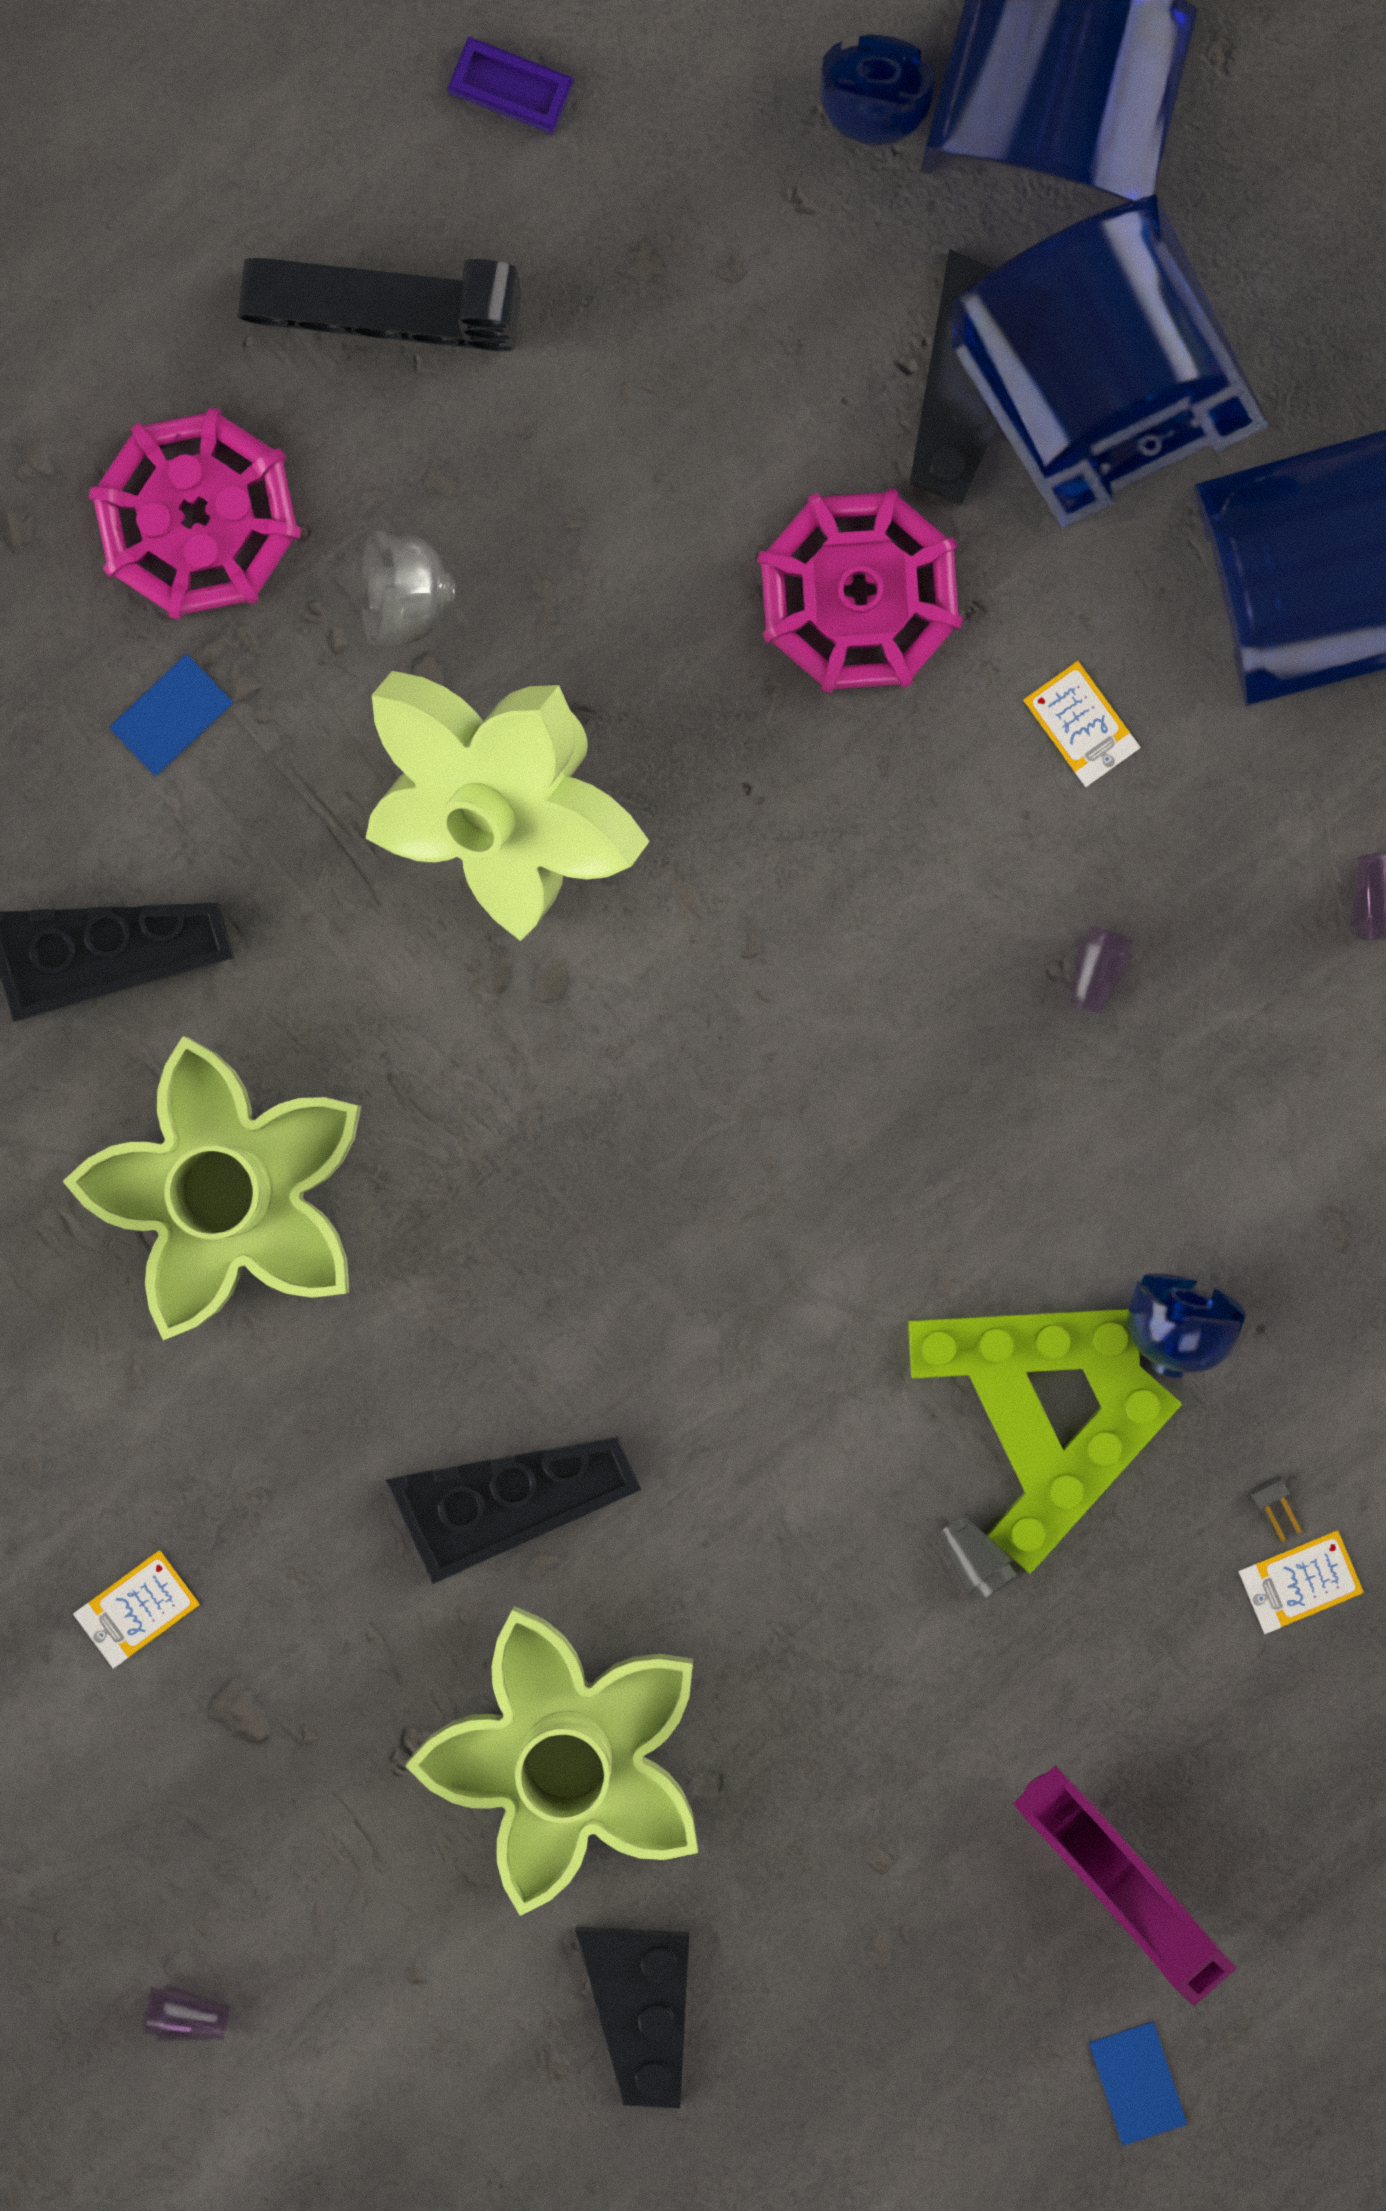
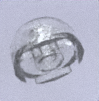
(403, 588)

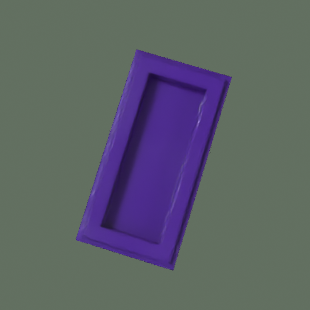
(510, 85)

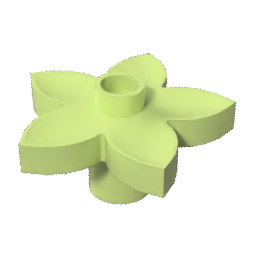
(496, 796)
(224, 1191)
(566, 1759)

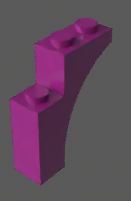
(1124, 1884)

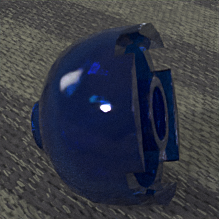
(876, 89)
(1181, 1327)

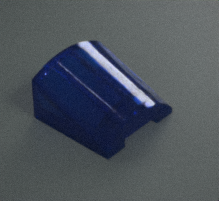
(1065, 88)
(1103, 357)
(1303, 567)

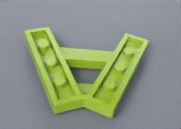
(1055, 1480)

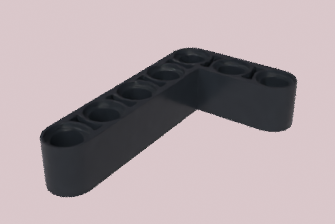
(386, 305)

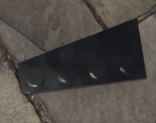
(954, 415)
(88, 953)
(499, 1503)

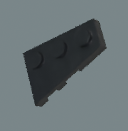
(641, 2006)

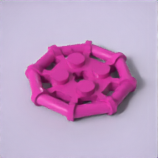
(188, 480)
(882, 565)

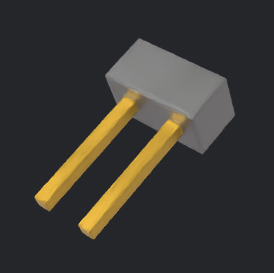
(1269, 1493)

